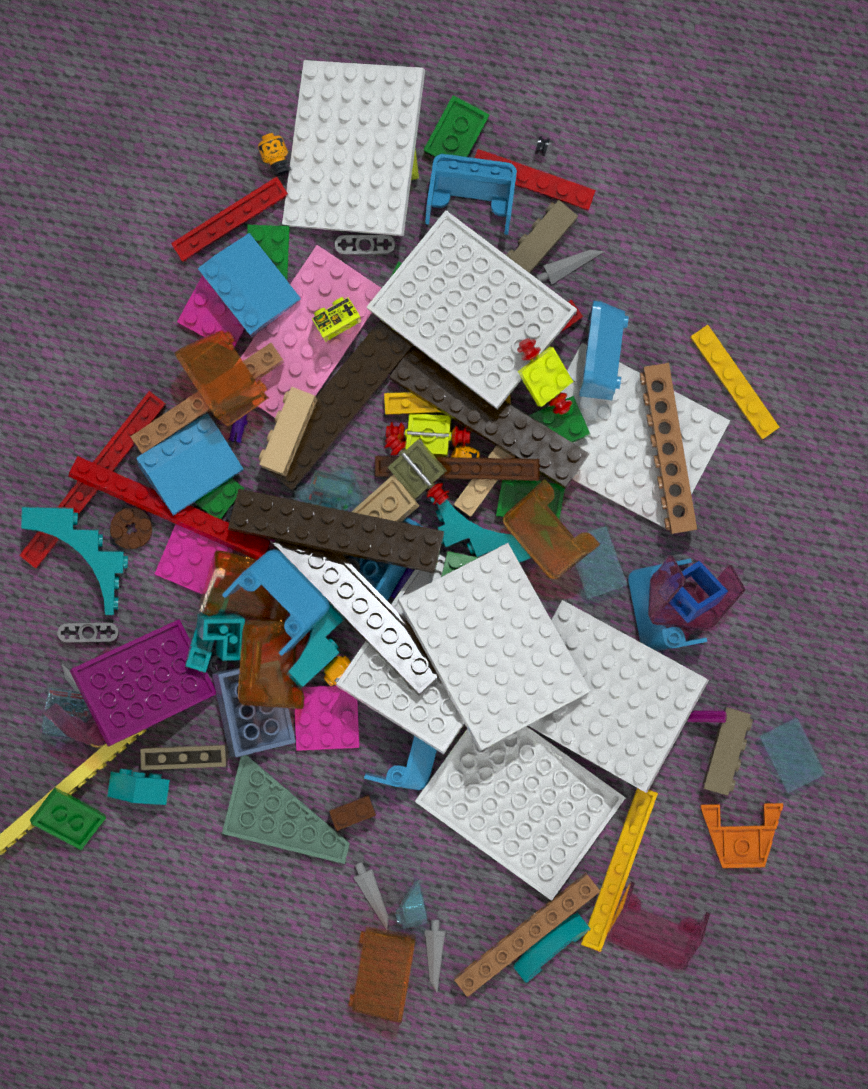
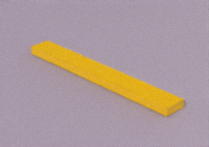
(619, 869)

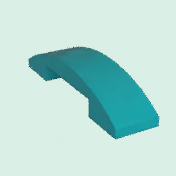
(199, 651)
(551, 944)

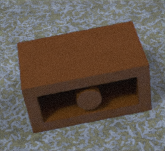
(352, 812)

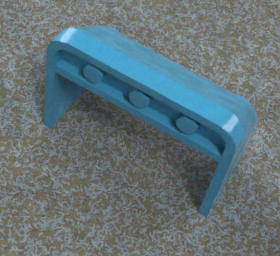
(474, 180)
(603, 351)
(289, 588)
(652, 635)
(416, 773)

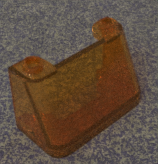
(221, 376)
(545, 535)
(222, 573)
(264, 671)
(383, 973)

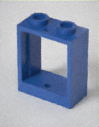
(689, 608)

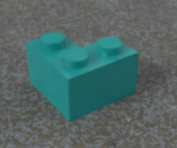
(224, 628)
(137, 787)

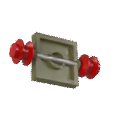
(417, 469)

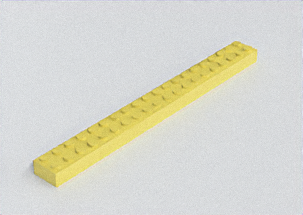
(68, 785)

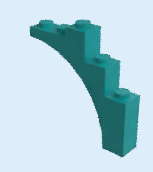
(481, 540)
(105, 563)
(318, 650)

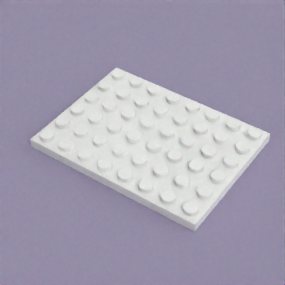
(353, 147)
(470, 308)
(621, 448)
(493, 646)
(373, 682)
(633, 701)
(522, 805)

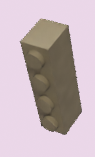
(543, 236)
(726, 751)
(184, 757)

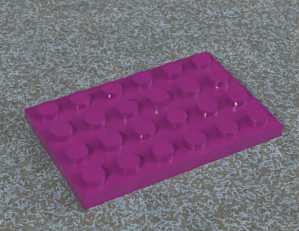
(141, 683)

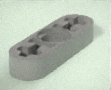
(380, 239)
(72, 627)

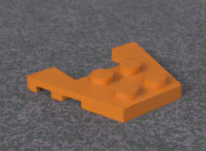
(742, 844)

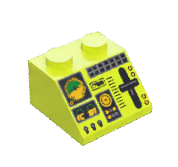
(336, 318)

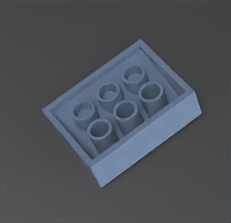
(249, 727)

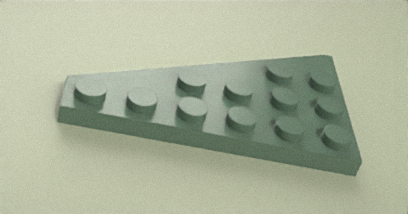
(273, 816)

